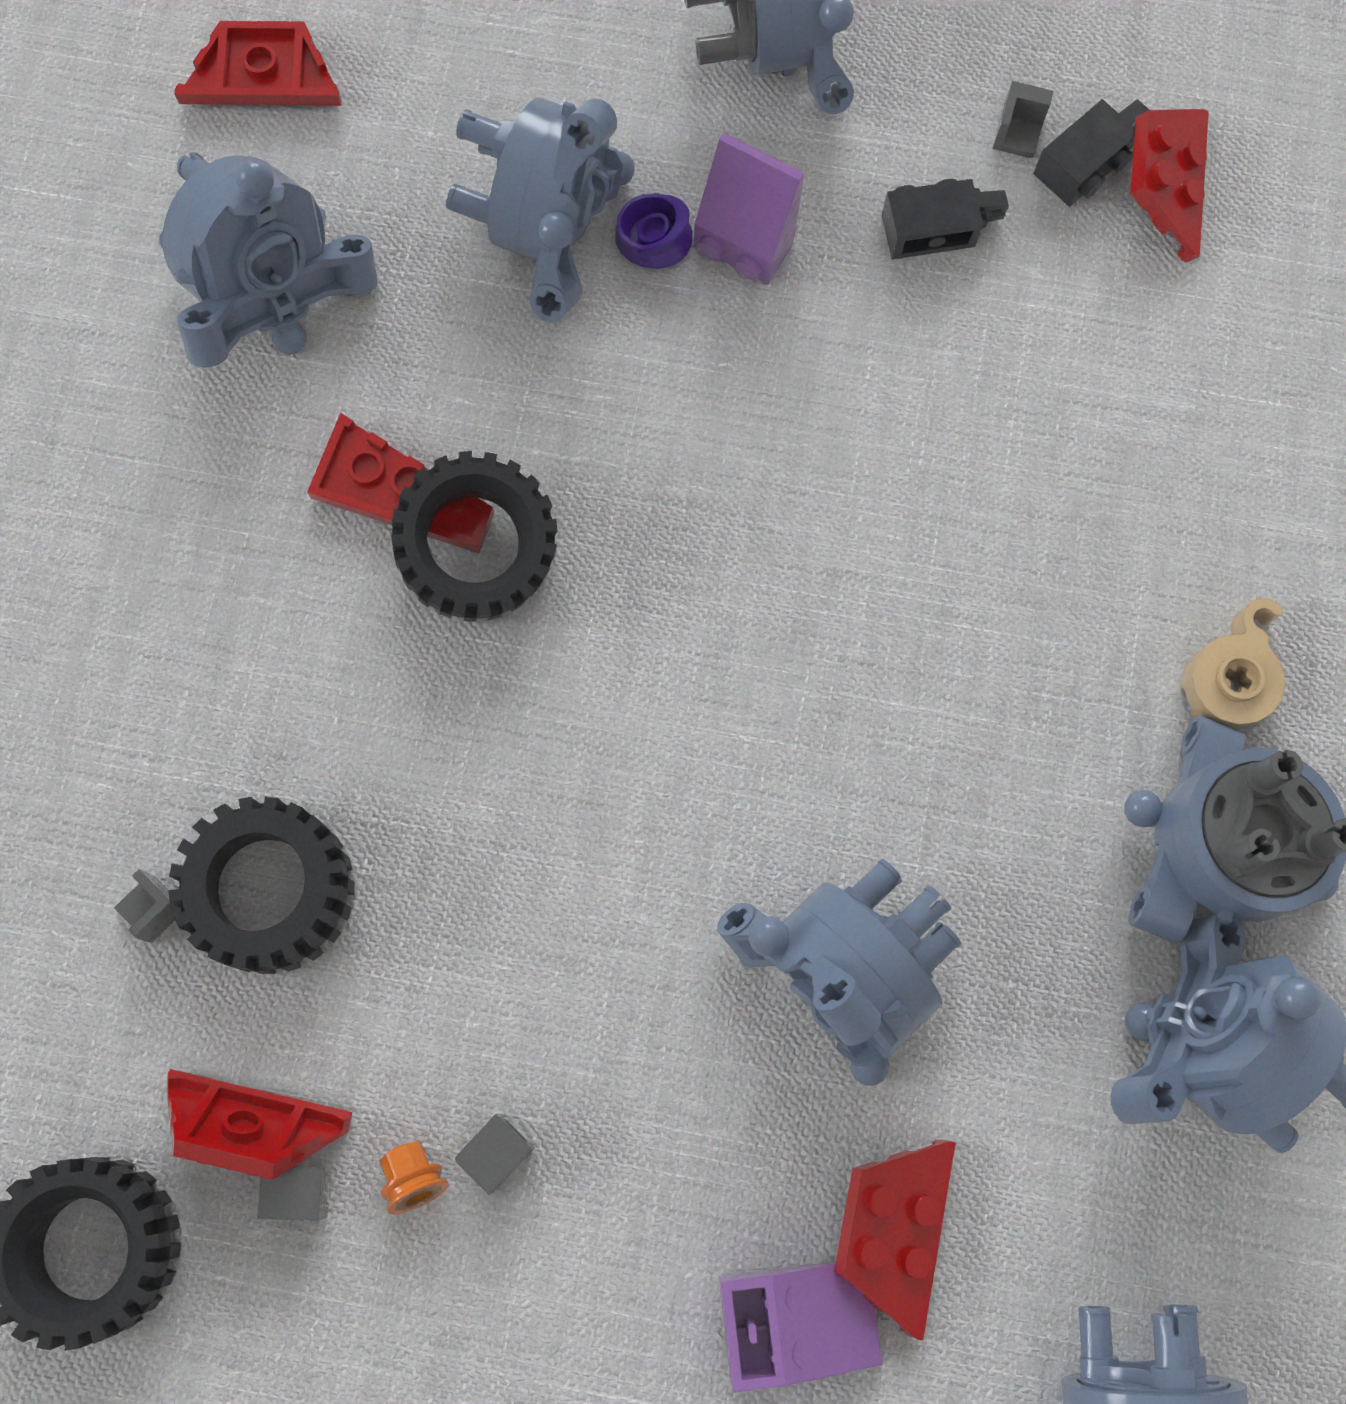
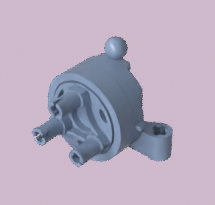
(545, 188)
(253, 256)
(853, 966)
(1235, 1041)
(1172, 1378)

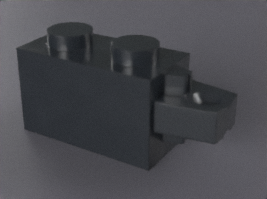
(1088, 151)
(939, 216)

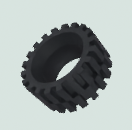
(476, 479)
(311, 920)
(25, 1285)

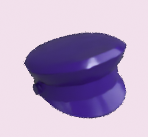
(654, 230)

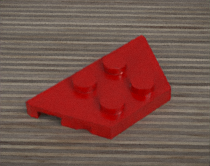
(259, 67)
(1171, 173)
(246, 1126)
(895, 1231)

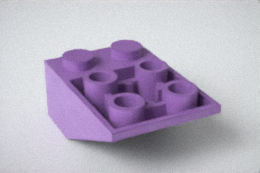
(795, 1326)

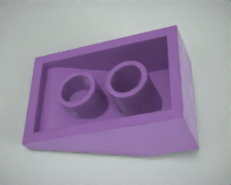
(748, 209)

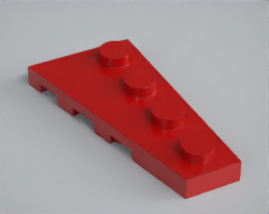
(368, 476)

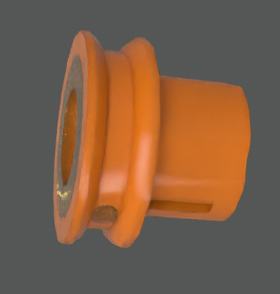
(410, 1178)

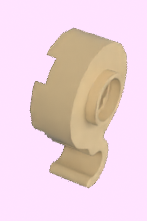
(1245, 658)

